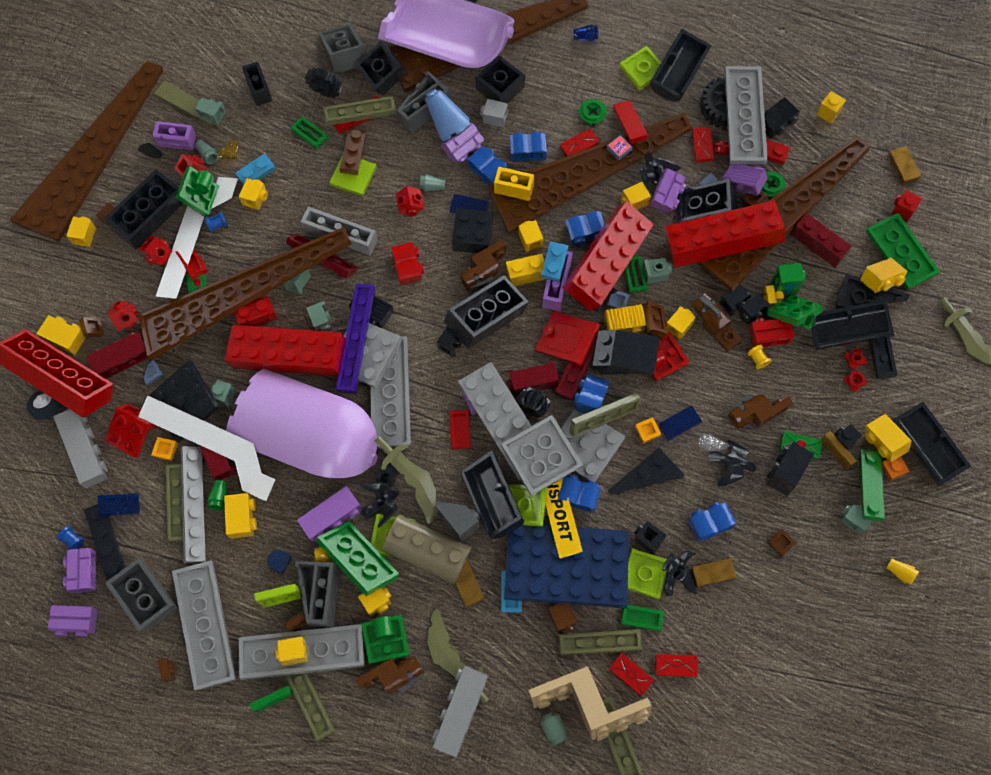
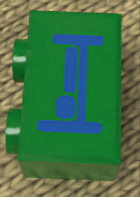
(788, 279)

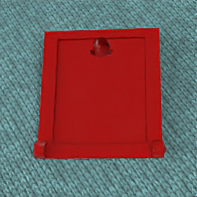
(570, 340)

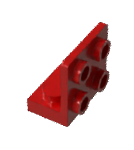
(128, 430)

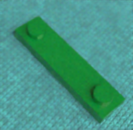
(871, 485)

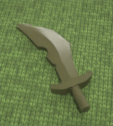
(971, 339)
(413, 475)
(441, 652)

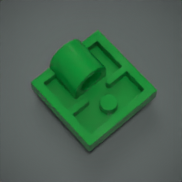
(197, 190)
(796, 311)
(385, 639)

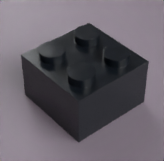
(381, 68)
(500, 81)
(472, 230)
(789, 468)

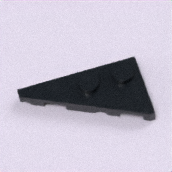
(855, 292)
(653, 470)

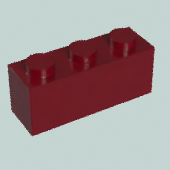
(821, 240)
(118, 355)

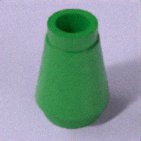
(216, 497)

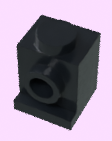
(735, 299)
(754, 309)
(448, 342)
(847, 436)
(657, 536)

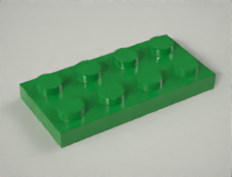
(898, 242)
(357, 558)

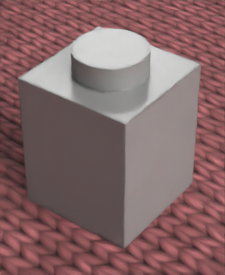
(494, 113)

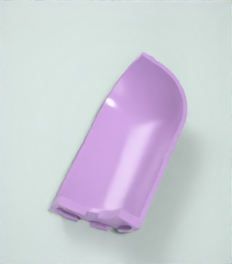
(448, 30)
(304, 426)

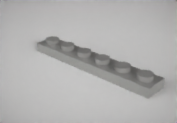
(192, 505)

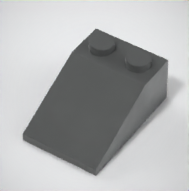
(342, 47)

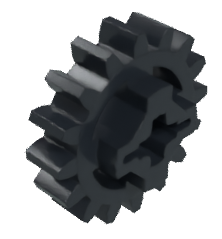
(323, 82)

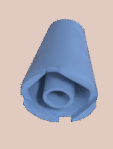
(446, 115)

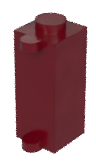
(536, 377)
(218, 464)

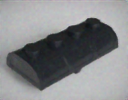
(679, 66)
(852, 325)
(932, 444)
(492, 496)

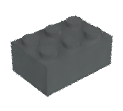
(142, 596)

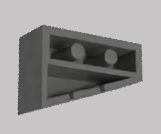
(414, 110)
(320, 591)

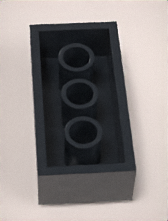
(144, 209)
(485, 311)

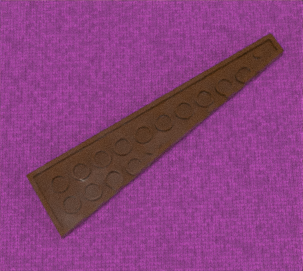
(526, 22)
(576, 173)
(69, 183)
(793, 205)
(194, 312)

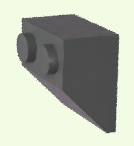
(459, 520)

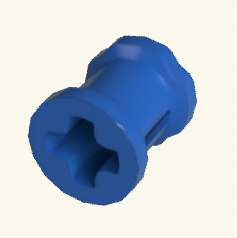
(216, 222)
(70, 538)

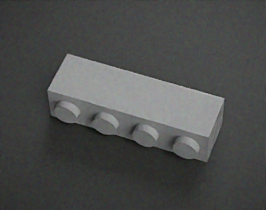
(322, 223)
(81, 448)
(460, 710)

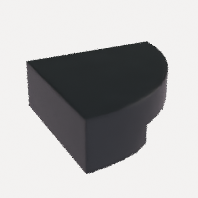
(150, 150)

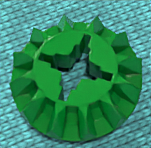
(591, 105)
(779, 184)

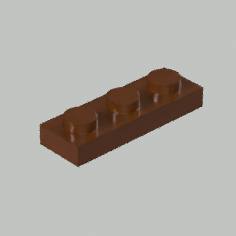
(353, 152)

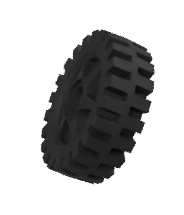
(714, 103)

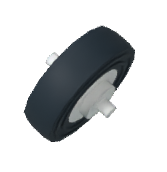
(42, 406)

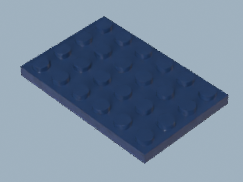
(585, 578)

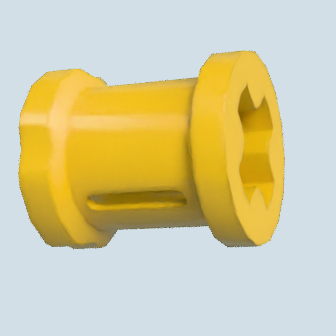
(759, 357)

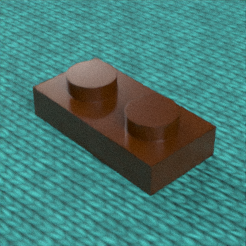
(655, 319)

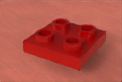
(669, 358)

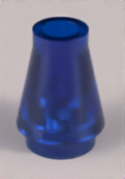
(586, 33)

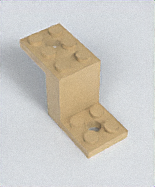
(590, 703)

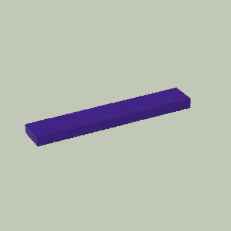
(355, 338)

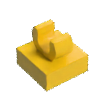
(771, 296)

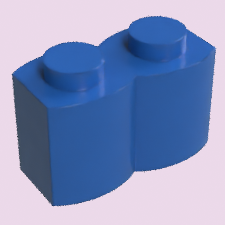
(527, 146)
(485, 164)
(584, 228)
(592, 394)
(580, 494)
(712, 521)

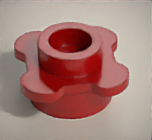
(721, 148)
(854, 364)
(855, 375)

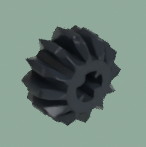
(533, 402)

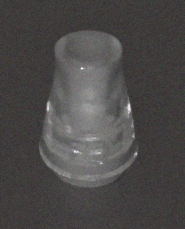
(710, 443)

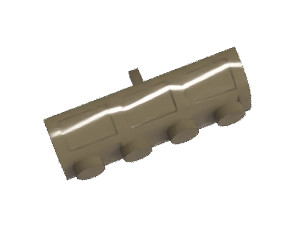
(426, 549)

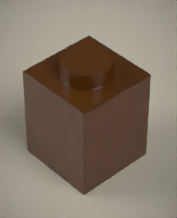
(562, 617)

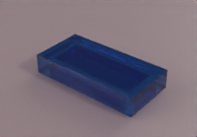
(465, 202)
(680, 423)
(118, 504)

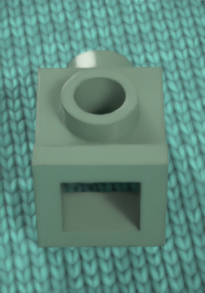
(210, 110)
(655, 275)
(297, 283)
(320, 316)
(223, 393)
(853, 519)

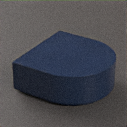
(279, 560)

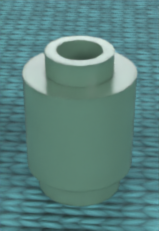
(554, 728)

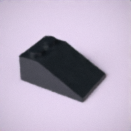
(706, 200)
(625, 352)

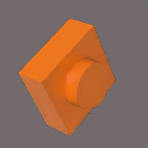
(895, 468)

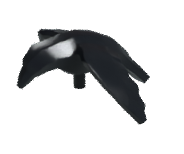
(653, 170)
(735, 461)
(384, 503)
(677, 570)

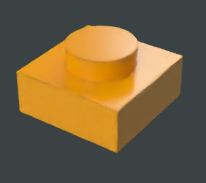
(647, 430)
(164, 449)

